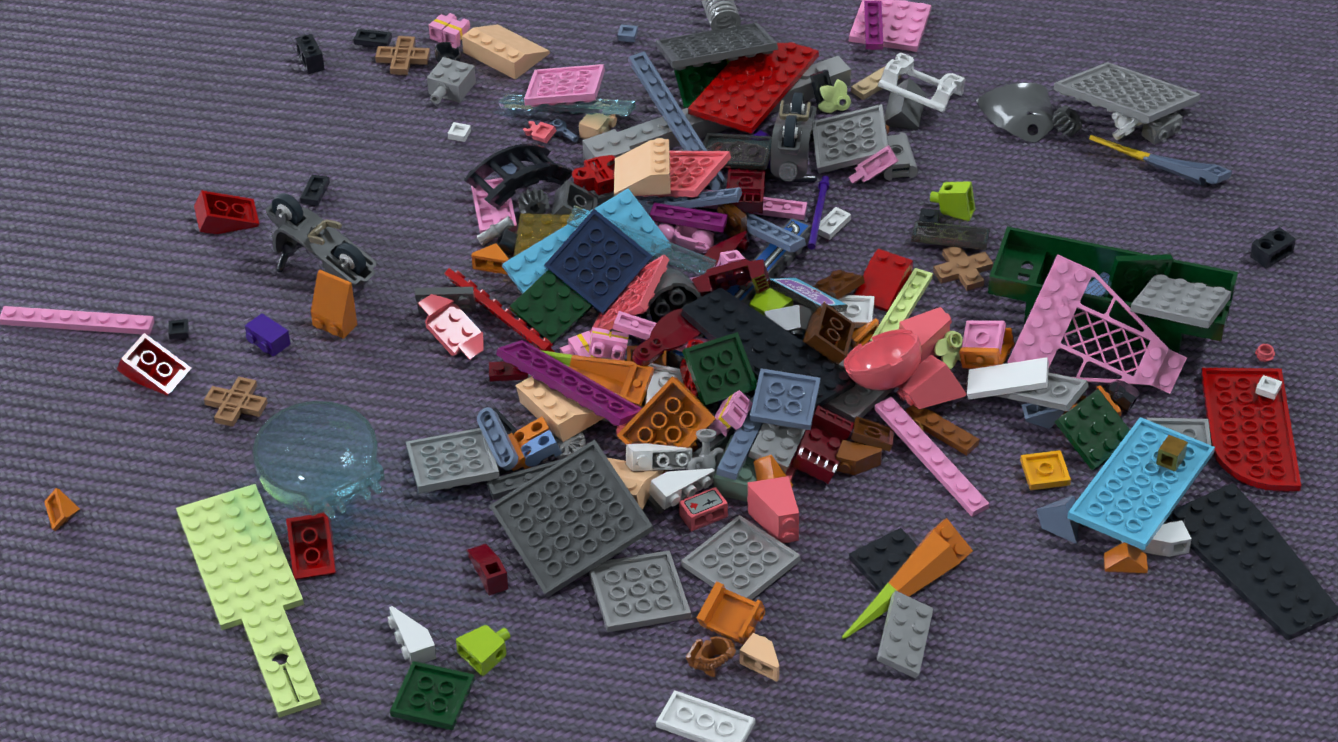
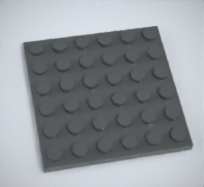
(716, 45)
(571, 518)

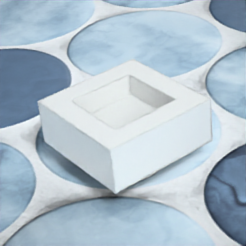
(459, 132)
(1268, 387)

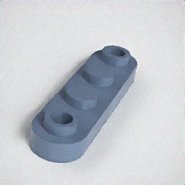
(497, 438)

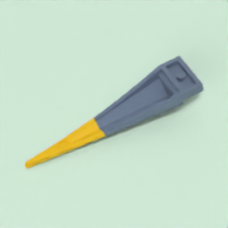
(1193, 171)

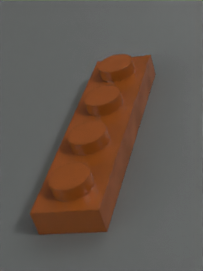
(944, 430)

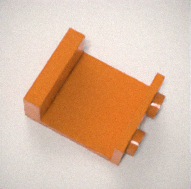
(985, 357)

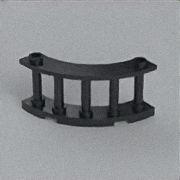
(543, 169)

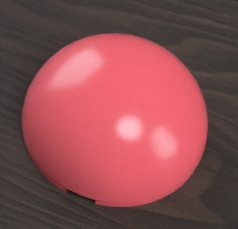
(885, 360)

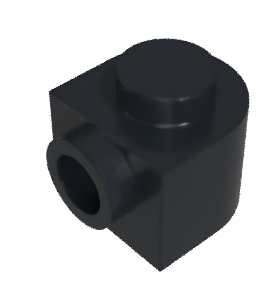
(507, 241)

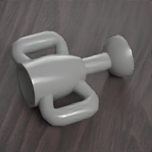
(706, 457)

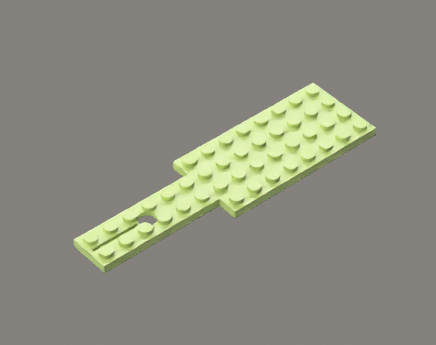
(251, 587)

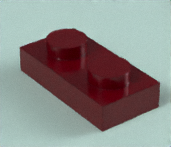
(505, 372)

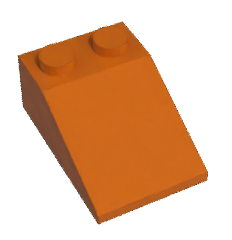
(333, 305)

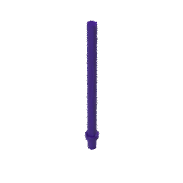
(823, 187)

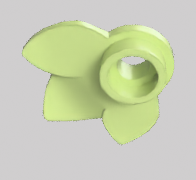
(832, 97)
(949, 350)

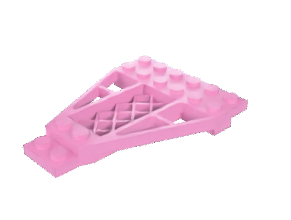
(1056, 309)

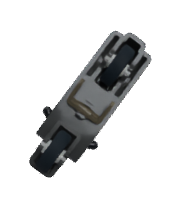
(791, 141)
(301, 227)

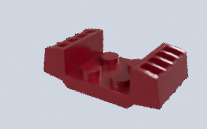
(752, 187)
(733, 274)
(821, 444)

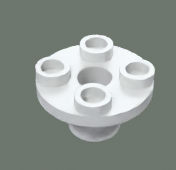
(1125, 125)

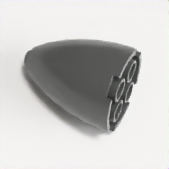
(671, 293)

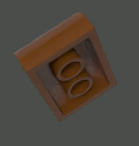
(829, 333)

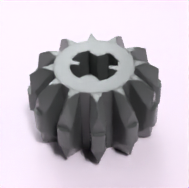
(1067, 121)
(533, 202)

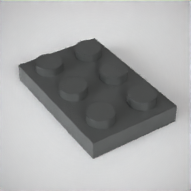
(462, 296)

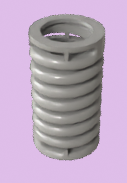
(721, 13)

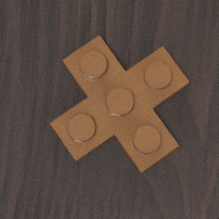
(402, 55)
(963, 267)
(235, 401)

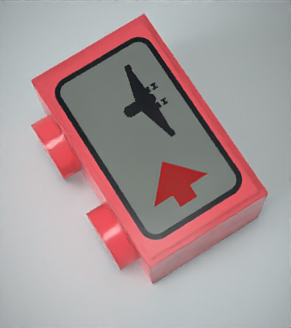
(703, 509)

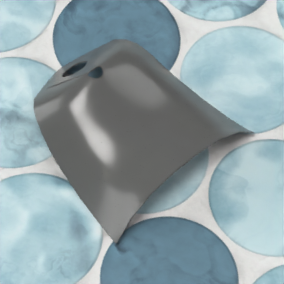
(1009, 106)

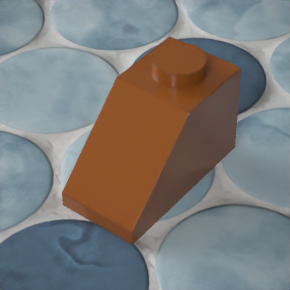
(857, 457)

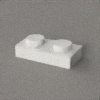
(833, 223)

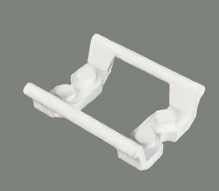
(903, 64)

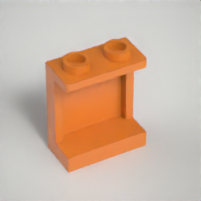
(730, 614)

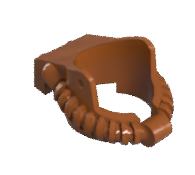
(700, 653)

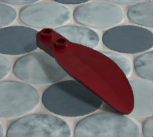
(668, 334)

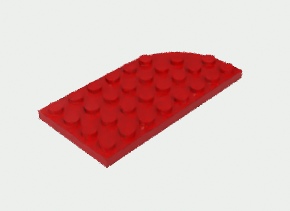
(753, 86)
(1250, 430)

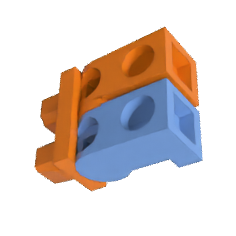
(534, 444)

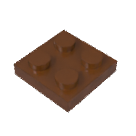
(736, 219)
(839, 283)
(872, 434)

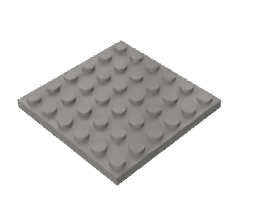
(1127, 92)

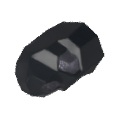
(1122, 394)

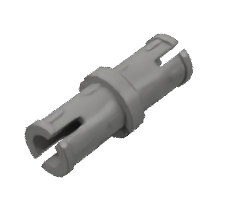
(495, 230)

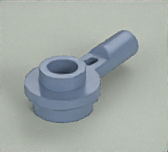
(562, 131)

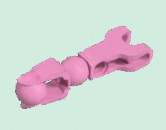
(688, 237)

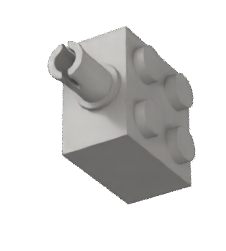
(450, 80)

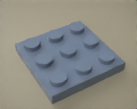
(785, 399)

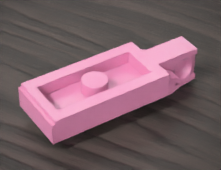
(874, 165)

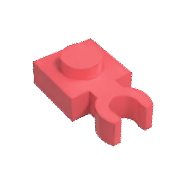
(540, 132)

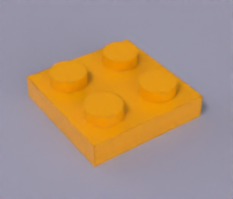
(1045, 470)

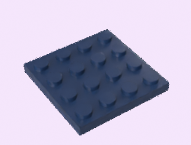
(598, 261)

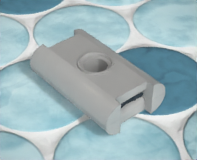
(903, 152)

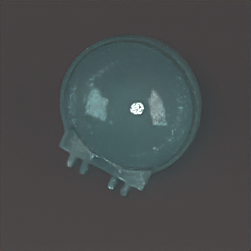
(317, 457)

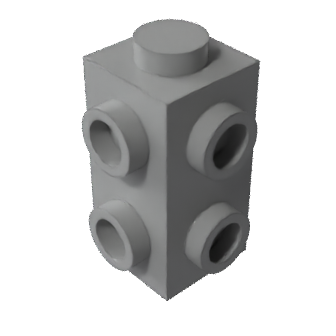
(1162, 128)

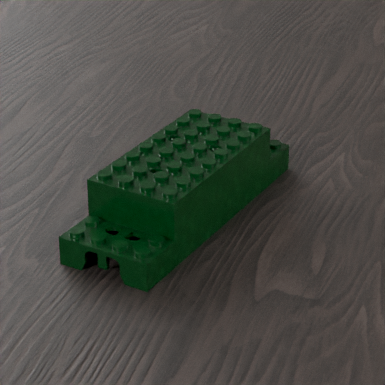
(1041, 250)

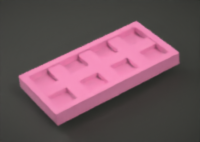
(487, 213)

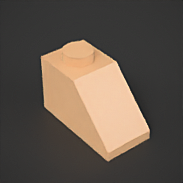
(760, 656)

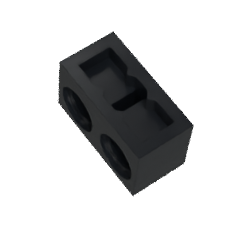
(310, 54)
(1272, 247)

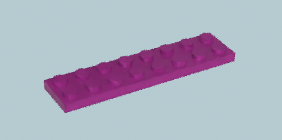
(569, 382)

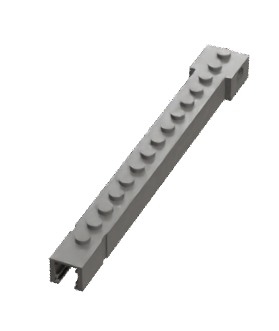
(621, 142)

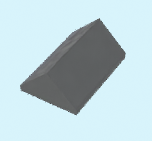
(902, 111)

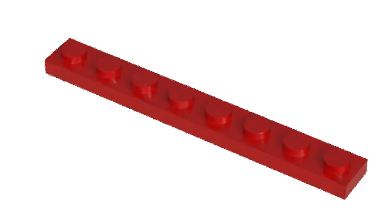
(505, 316)

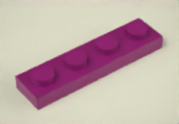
(873, 25)
(688, 217)

